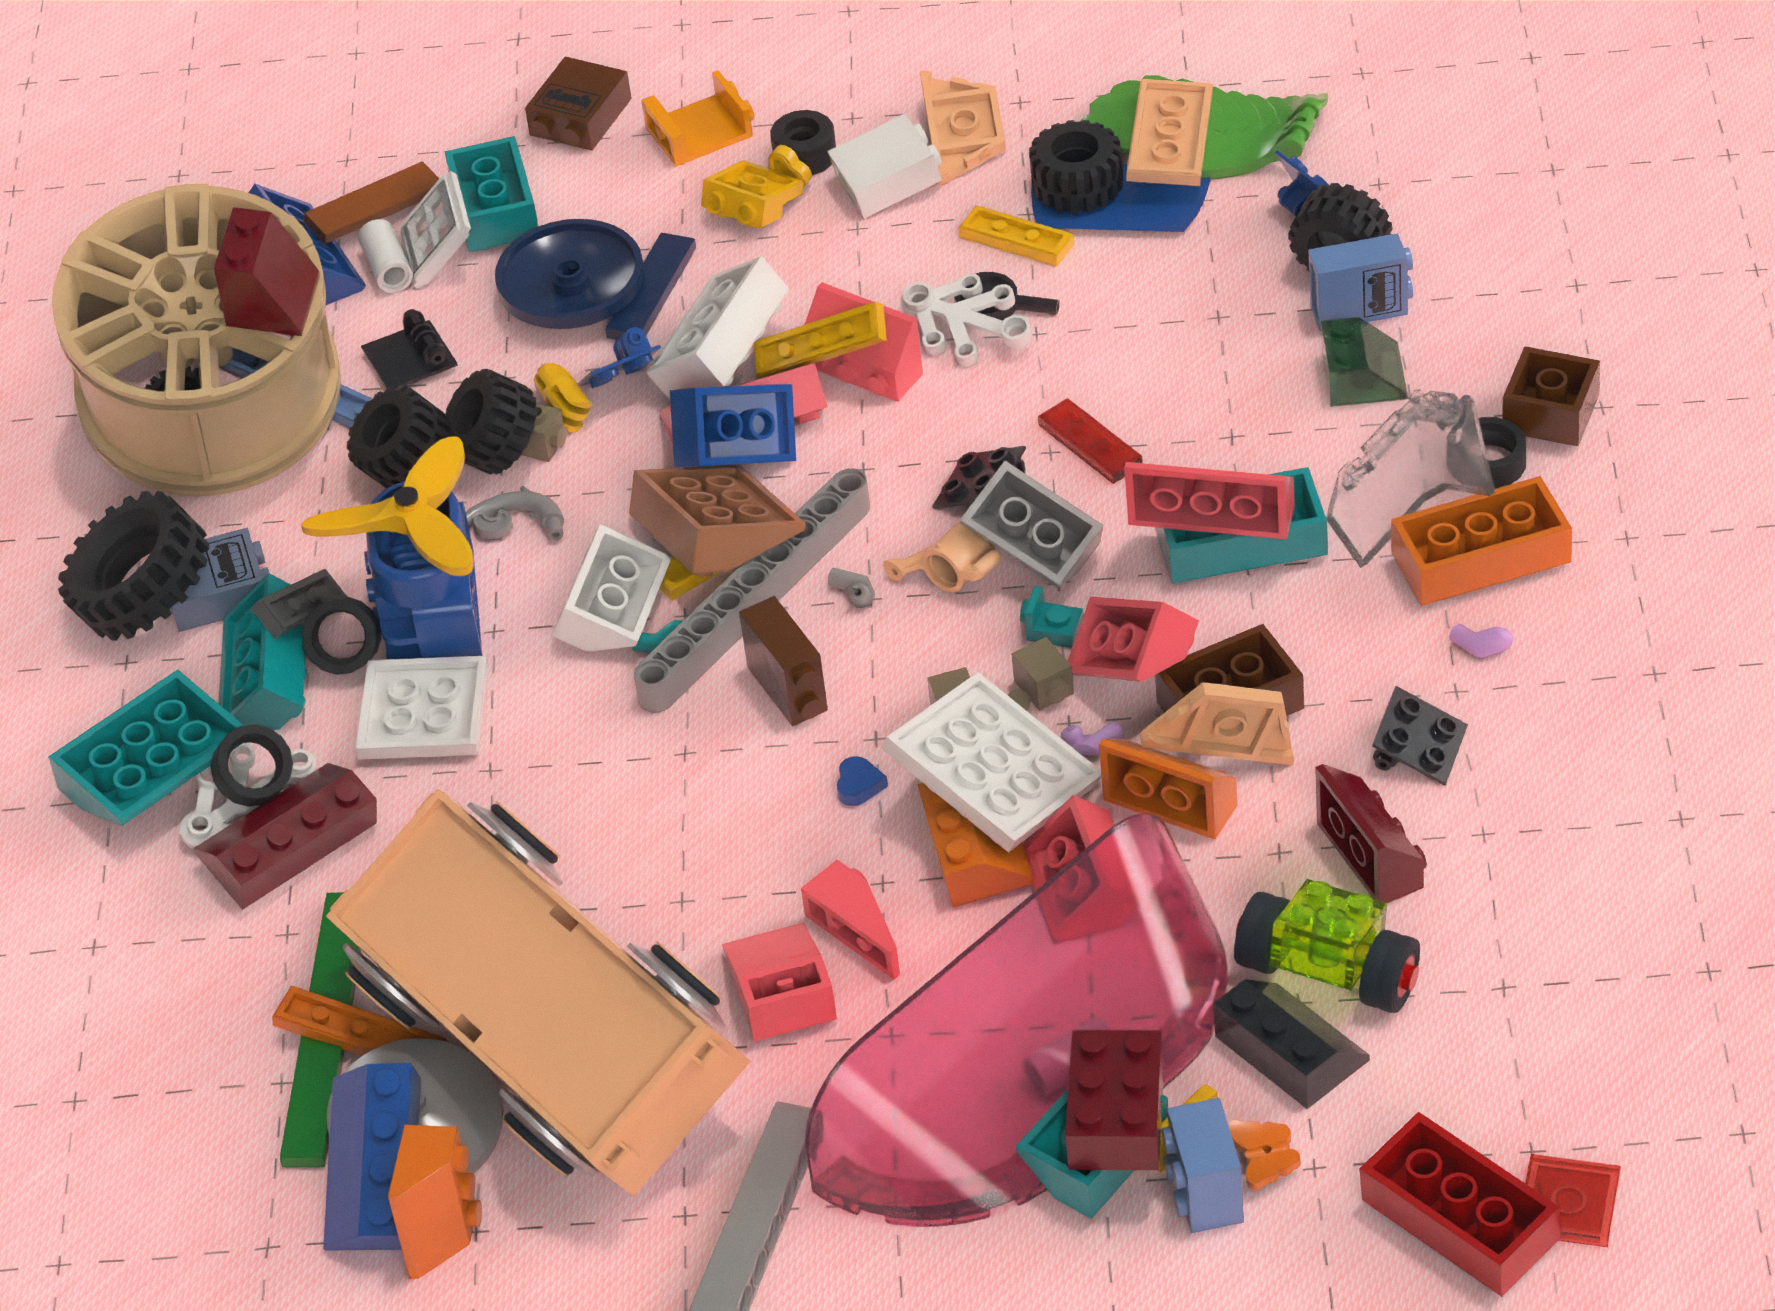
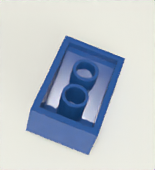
(732, 425)

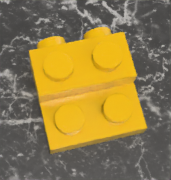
(749, 193)

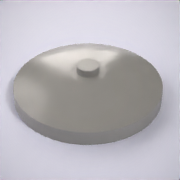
(453, 1091)

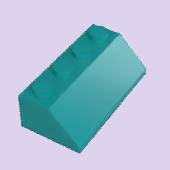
(258, 673)

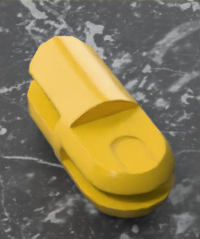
(563, 392)

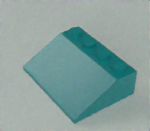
(142, 750)

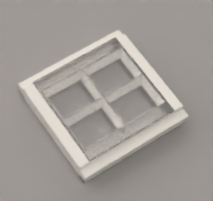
(435, 229)

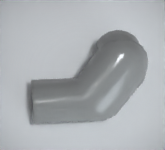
(857, 586)

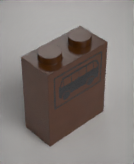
(578, 103)
(783, 660)

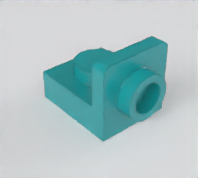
(1050, 620)

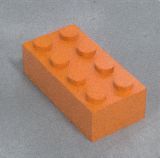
(1481, 540)

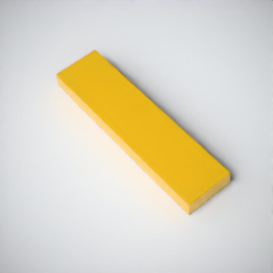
(820, 340)

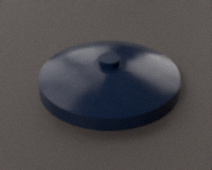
(569, 273)

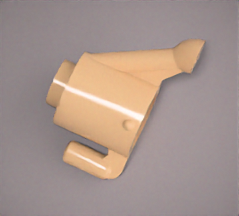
(950, 561)

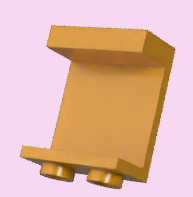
(700, 125)

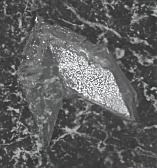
(1408, 460)

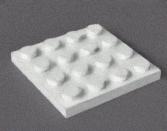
(991, 761)

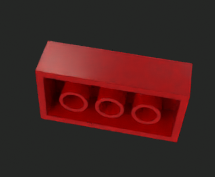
(1460, 1203)

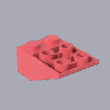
(780, 981)

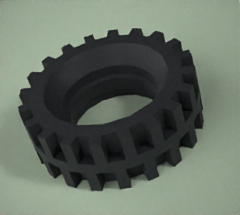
(114, 545)

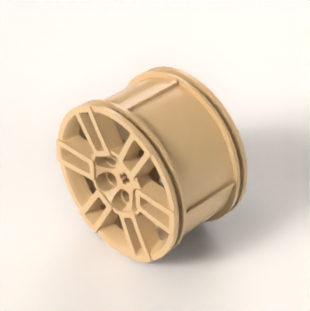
(149, 285)

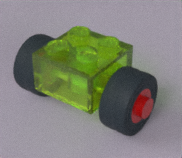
(1330, 939)

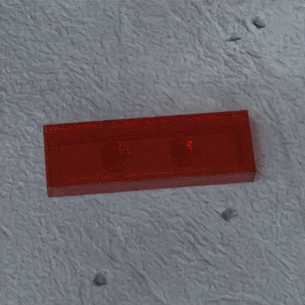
(1088, 439)

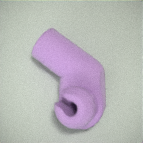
(1481, 643)
(1089, 743)

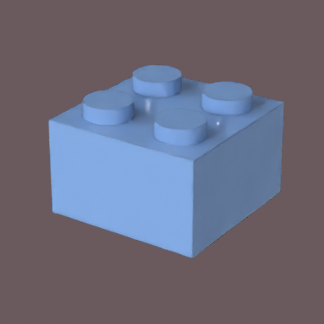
(1203, 1165)

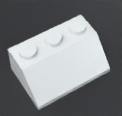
(611, 593)

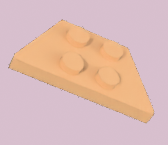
(962, 123)
(1225, 724)

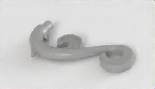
(539, 505)

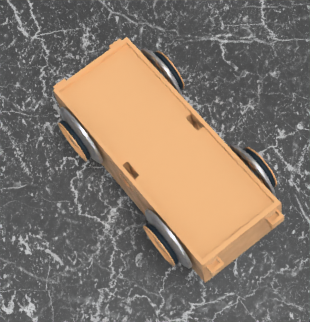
(537, 992)

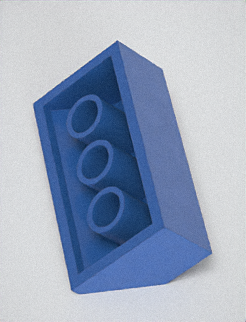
(338, 272)
(364, 1142)

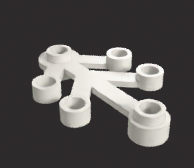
(923, 301)
(217, 819)

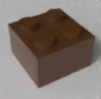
(1552, 395)

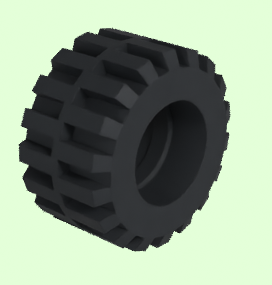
(1076, 166)
(1336, 217)
(491, 419)
(394, 434)

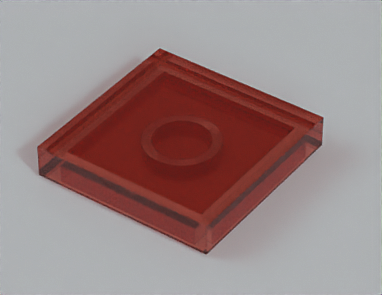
(1583, 1192)

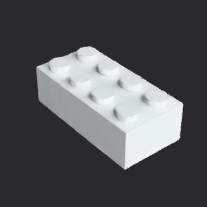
(719, 328)

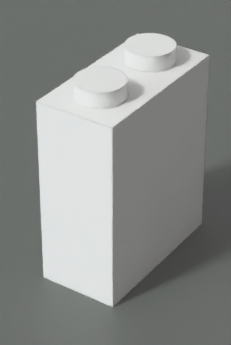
(886, 165)

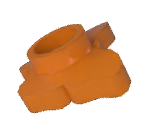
(1265, 1151)

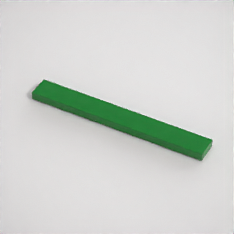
(306, 1130)

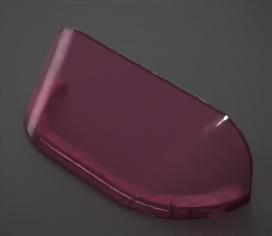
(951, 1080)

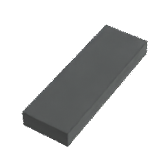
(290, 606)

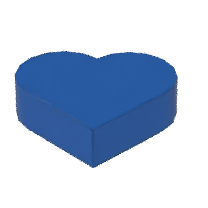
(859, 781)

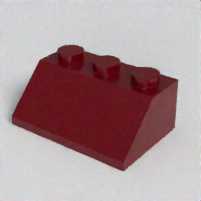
(1367, 835)

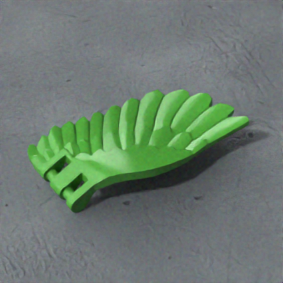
(1241, 128)

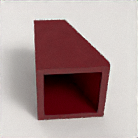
(263, 275)

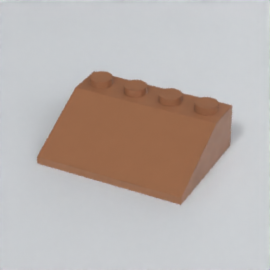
(710, 515)

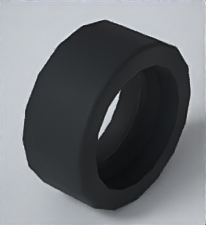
(1508, 436)
(311, 637)
(267, 739)

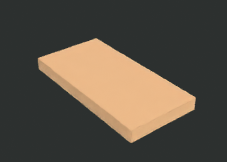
(1169, 132)

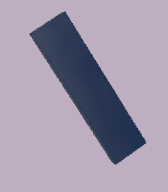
(661, 272)

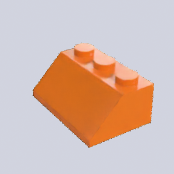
(1166, 787)
(968, 857)
(432, 1197)

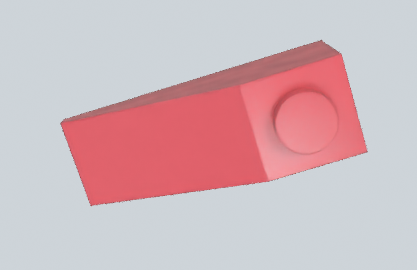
(846, 909)

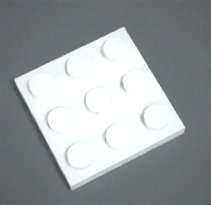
(422, 707)

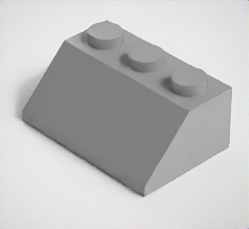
(1033, 525)

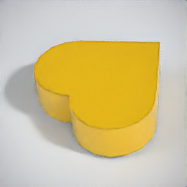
(786, 161)

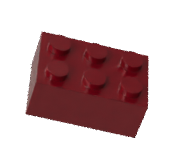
(1115, 1100)

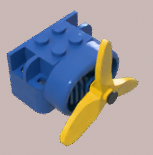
(417, 558)

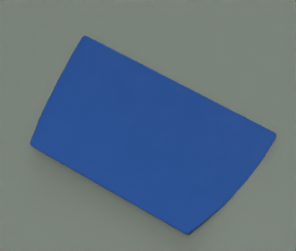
(1136, 208)

